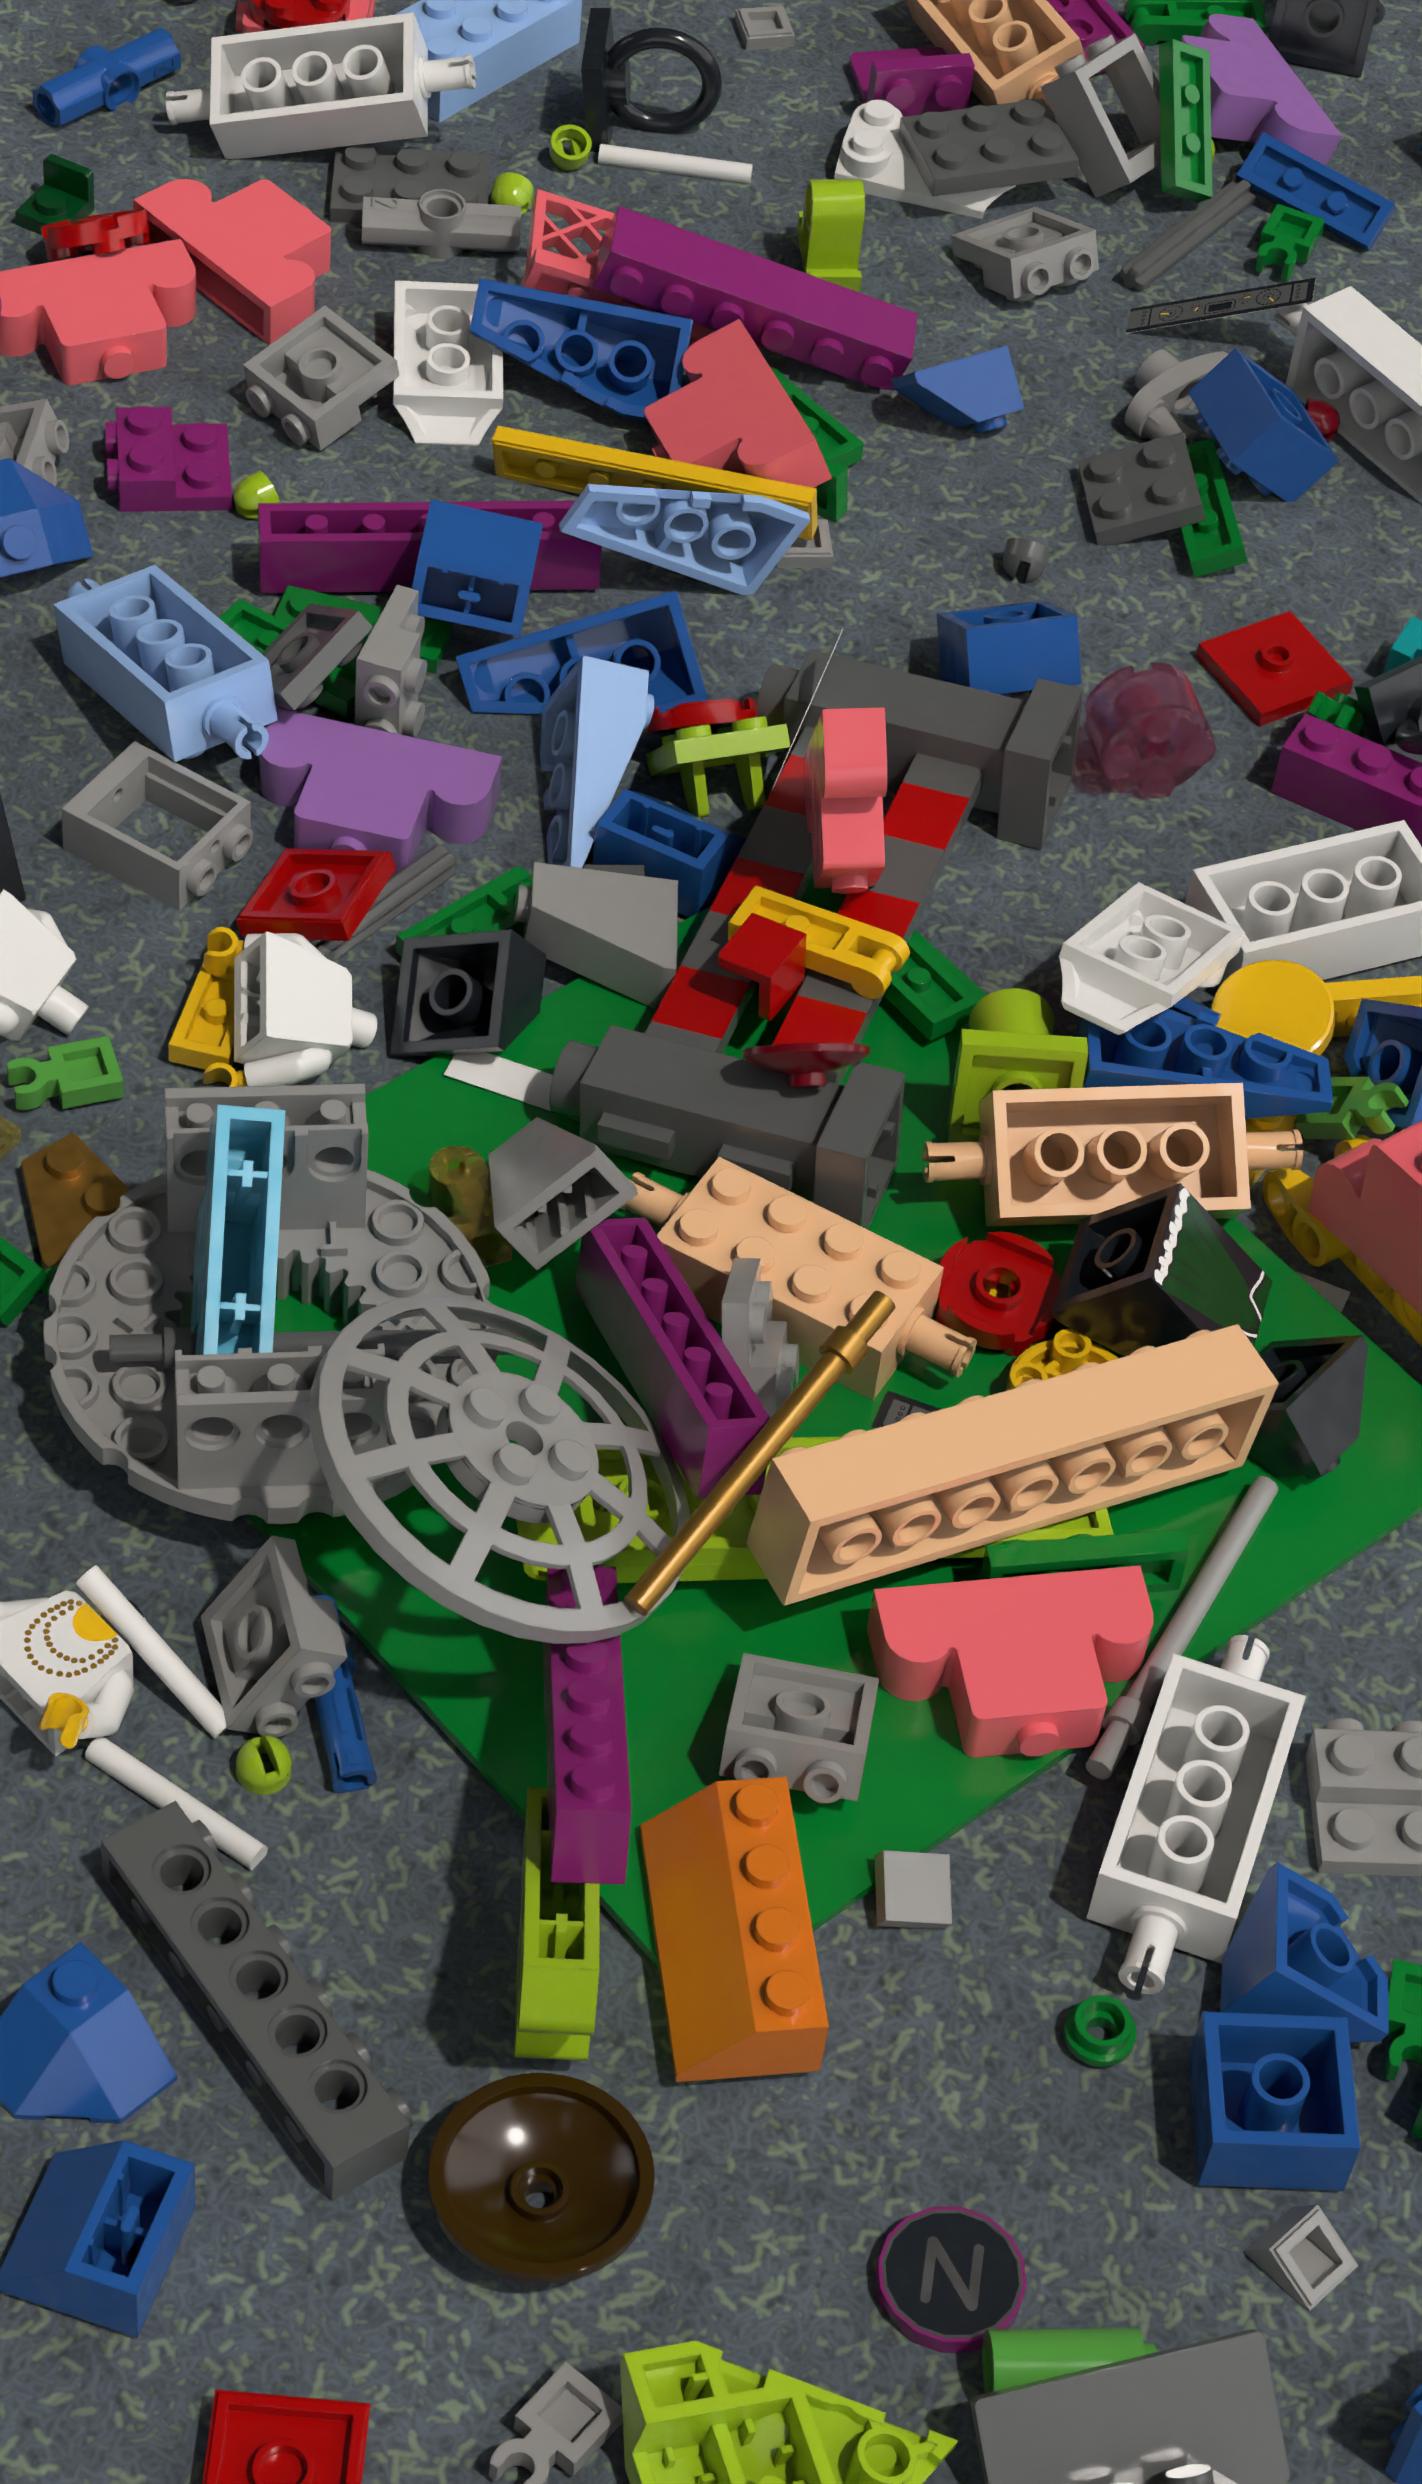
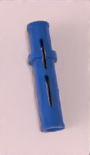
(344, 1729)

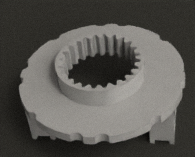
(236, 1428)

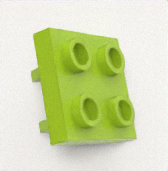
(739, 744)

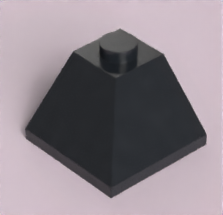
(465, 993)
(1314, 1405)

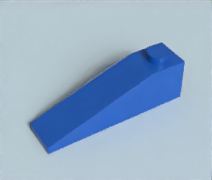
(593, 347)
(528, 669)
(1189, 1050)

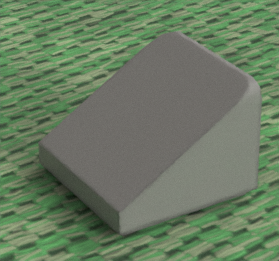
(1303, 2255)

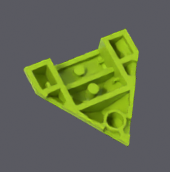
(723, 2424)

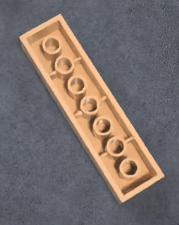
(1008, 1463)

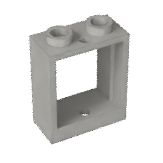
(1086, 123)
(146, 775)

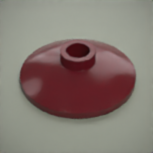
(806, 1062)

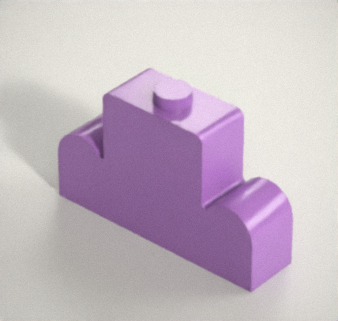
(1259, 91)
(375, 786)

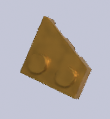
(66, 1192)

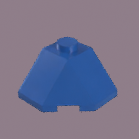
(966, 390)
(37, 523)
(1389, 1049)
(1299, 1960)
(78, 2046)

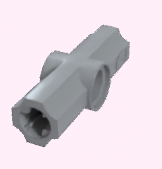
(441, 224)

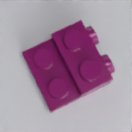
(167, 463)

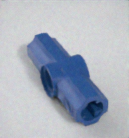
(106, 77)

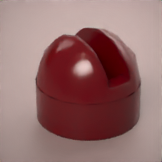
(1324, 417)

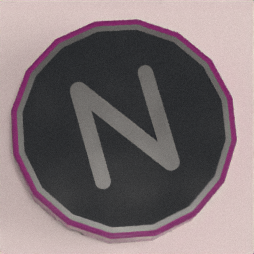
(950, 2278)

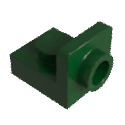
(63, 196)

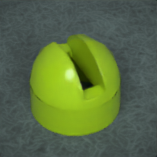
(579, 144)
(512, 190)
(251, 491)
(252, 1770)

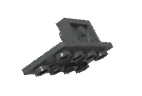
(1147, 2419)

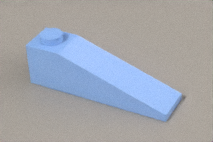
(696, 533)
(587, 744)

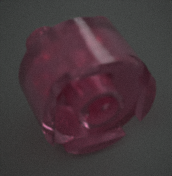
(1148, 730)

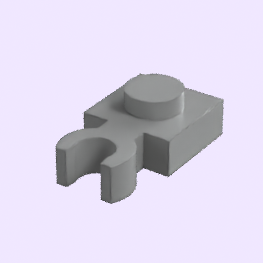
(559, 2426)

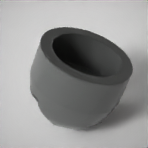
(1026, 556)

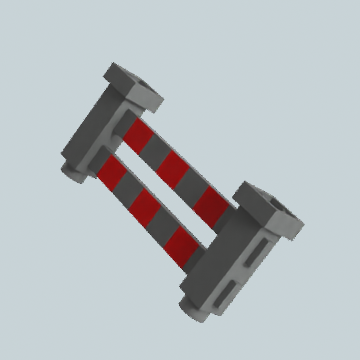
(672, 1090)

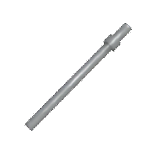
(1131, 1713)

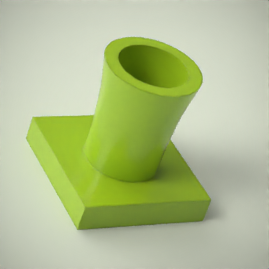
(1010, 1049)

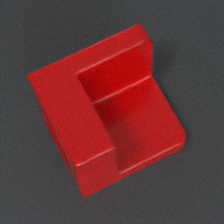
(767, 955)

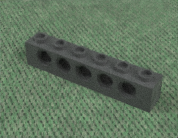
(336, 2145)

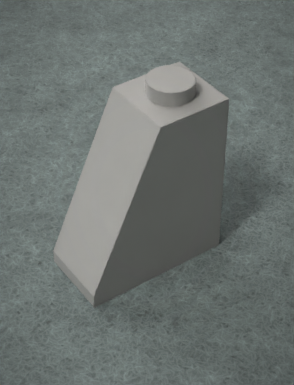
(604, 926)
(552, 1189)

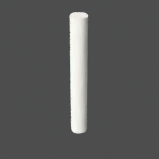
(675, 164)
(153, 1650)
(163, 1792)

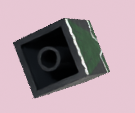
(1158, 1275)

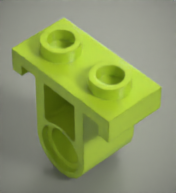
(832, 230)

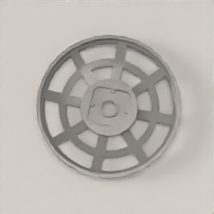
(528, 1481)

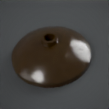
(547, 2139)

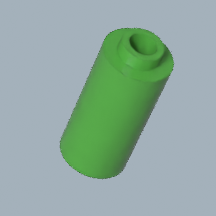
(1033, 2355)

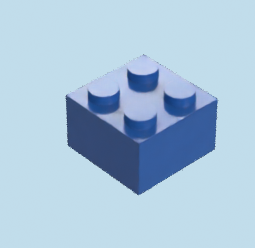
(1261, 428)
(1009, 647)
(1273, 2101)

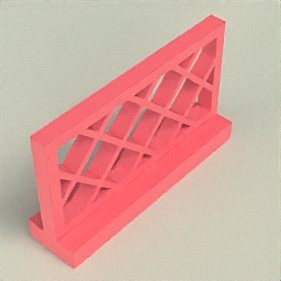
(571, 271)

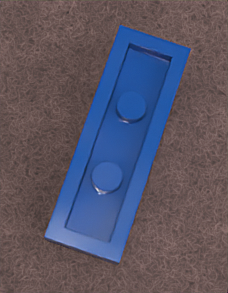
(1316, 189)

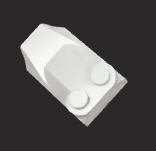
(882, 162)
(447, 376)
(1142, 958)

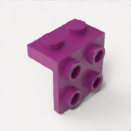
(914, 79)

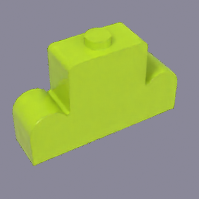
(555, 1951)

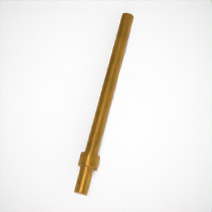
(840, 1354)

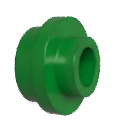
(1104, 2013)

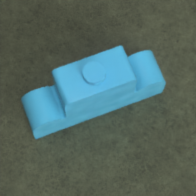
(238, 1232)

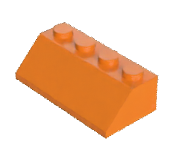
(734, 1933)

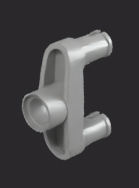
(1163, 393)

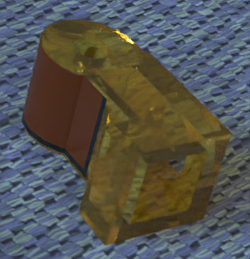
(462, 1192)

